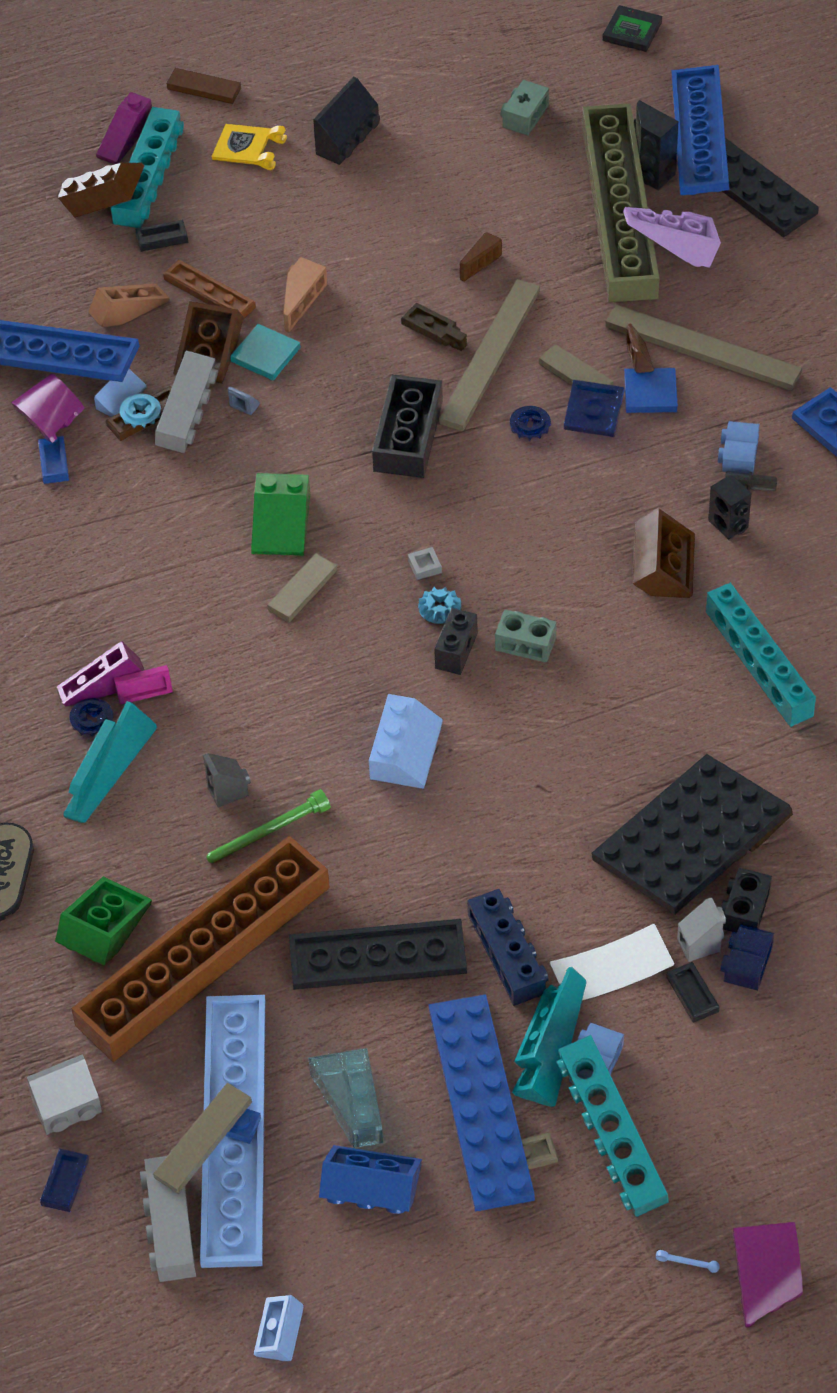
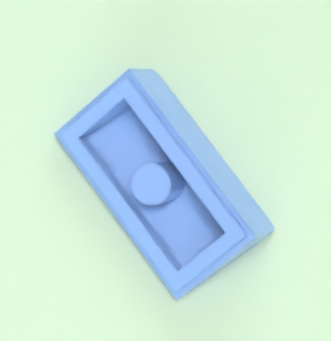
(114, 393)
(279, 1328)

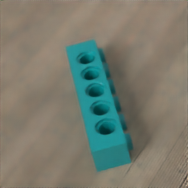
(154, 152)
(760, 654)
(585, 1055)

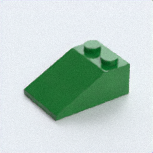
(280, 514)
(101, 920)

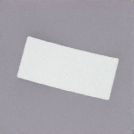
(618, 962)

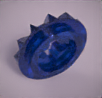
(520, 419)
(94, 707)

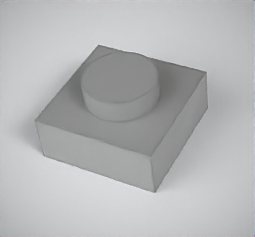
(424, 563)

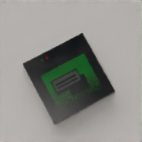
(632, 28)

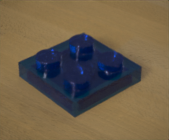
(593, 408)

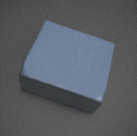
(242, 401)

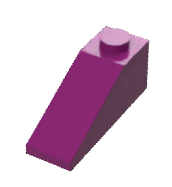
(124, 128)
(98, 676)

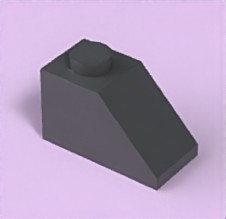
(225, 779)

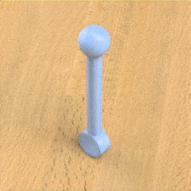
(663, 1256)

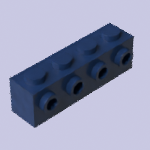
(507, 947)

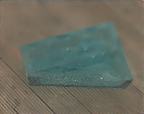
(350, 1092)

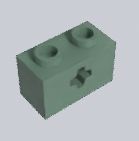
(525, 107)

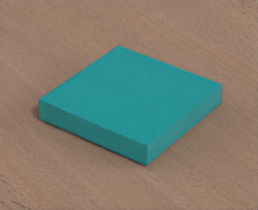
(265, 352)

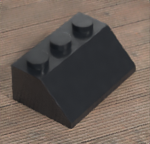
(345, 122)
(656, 145)

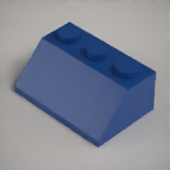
(369, 1179)

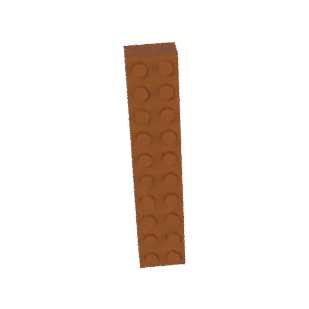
(200, 948)

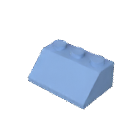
(404, 742)

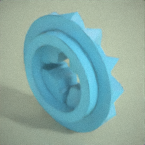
(140, 402)
(440, 613)

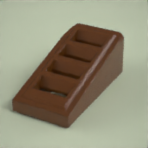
(481, 255)

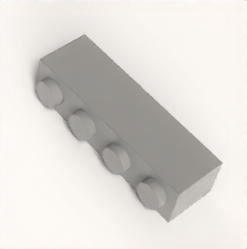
(185, 402)
(169, 1227)

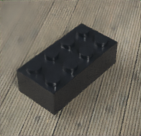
(407, 426)

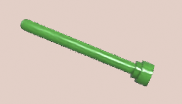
(316, 803)

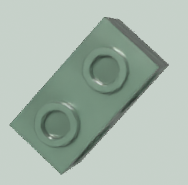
(525, 635)

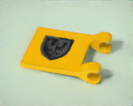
(247, 144)

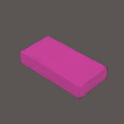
(143, 684)

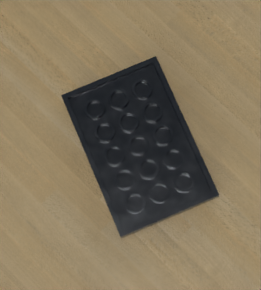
(691, 833)

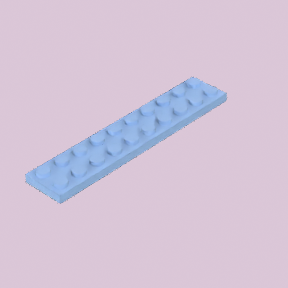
(234, 1169)

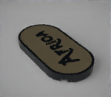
(15, 863)

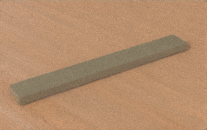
(705, 348)
(489, 355)

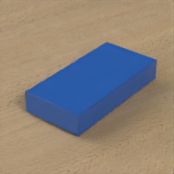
(53, 460)

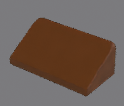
(638, 351)

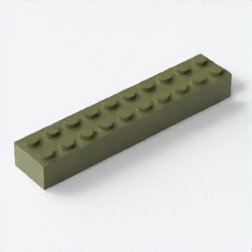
(617, 184)

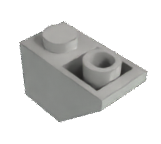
(702, 931)

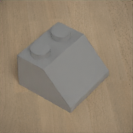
(64, 1095)

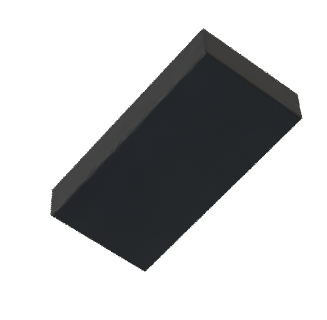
(161, 235)
(692, 992)

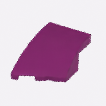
(49, 406)
(767, 1268)

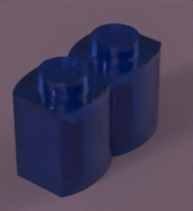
(748, 957)

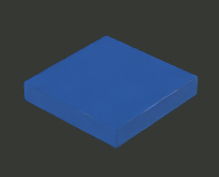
(651, 391)

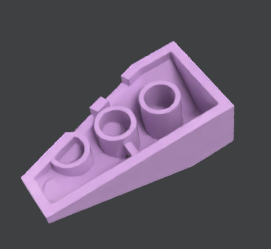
(687, 236)

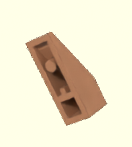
(303, 286)
(124, 303)

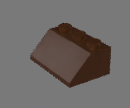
(100, 188)
(663, 556)

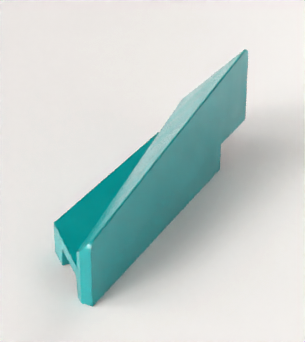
(107, 760)
(549, 1031)

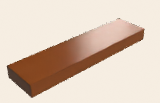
(207, 288)

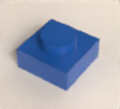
(245, 1126)

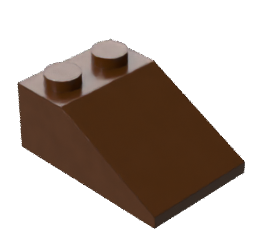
(212, 333)

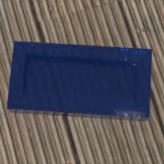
(64, 1180)

